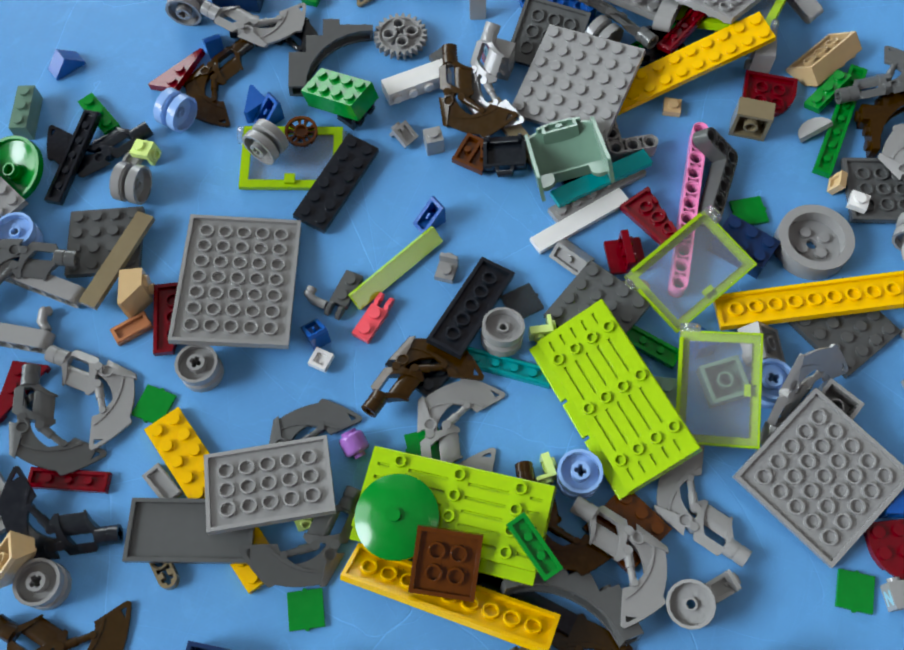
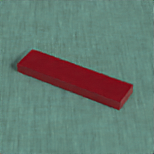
(681, 31)
(77, 481)

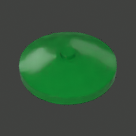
(20, 164)
(390, 515)

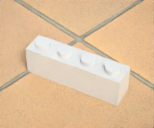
(413, 82)

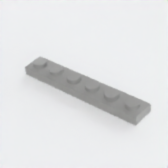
(560, 213)

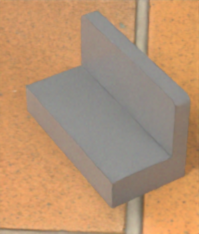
(570, 256)

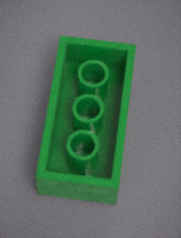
(340, 94)

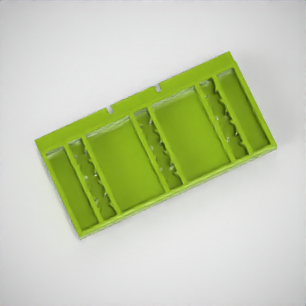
(614, 400)
(475, 503)

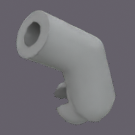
(313, 299)
(42, 318)

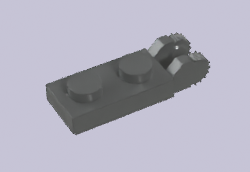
(340, 296)

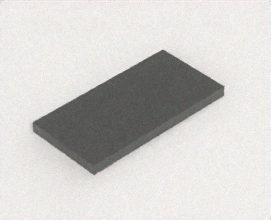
(176, 533)

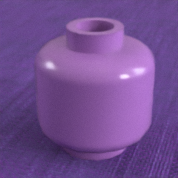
(354, 443)

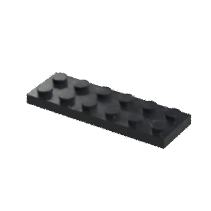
(335, 183)
(466, 311)

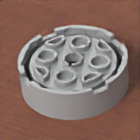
(828, 233)

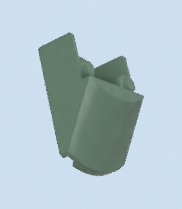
(567, 151)

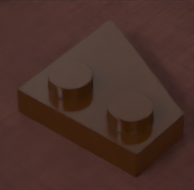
(470, 154)

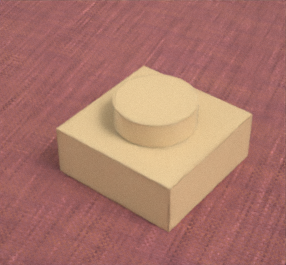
(672, 107)
(837, 182)

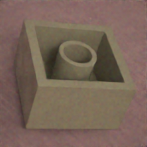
(752, 118)

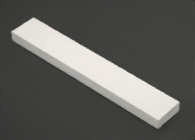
(578, 221)

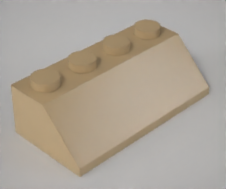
(825, 58)

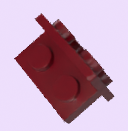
(623, 253)

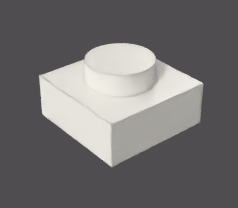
(858, 201)
(321, 359)

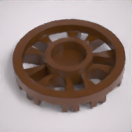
(301, 131)

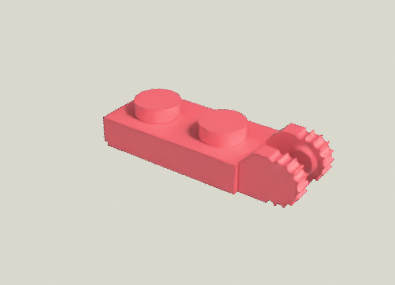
(372, 319)

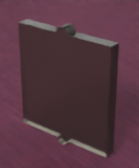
(523, 300)

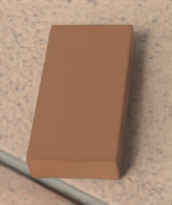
(131, 328)

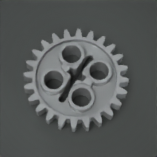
(400, 36)

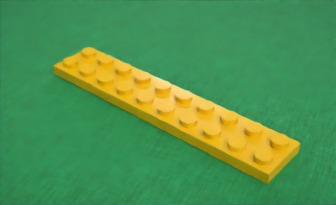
(698, 59)
(811, 300)
(184, 457)
(489, 613)

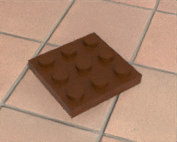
(635, 512)
(445, 563)

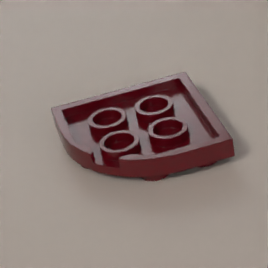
(770, 88)
(886, 545)

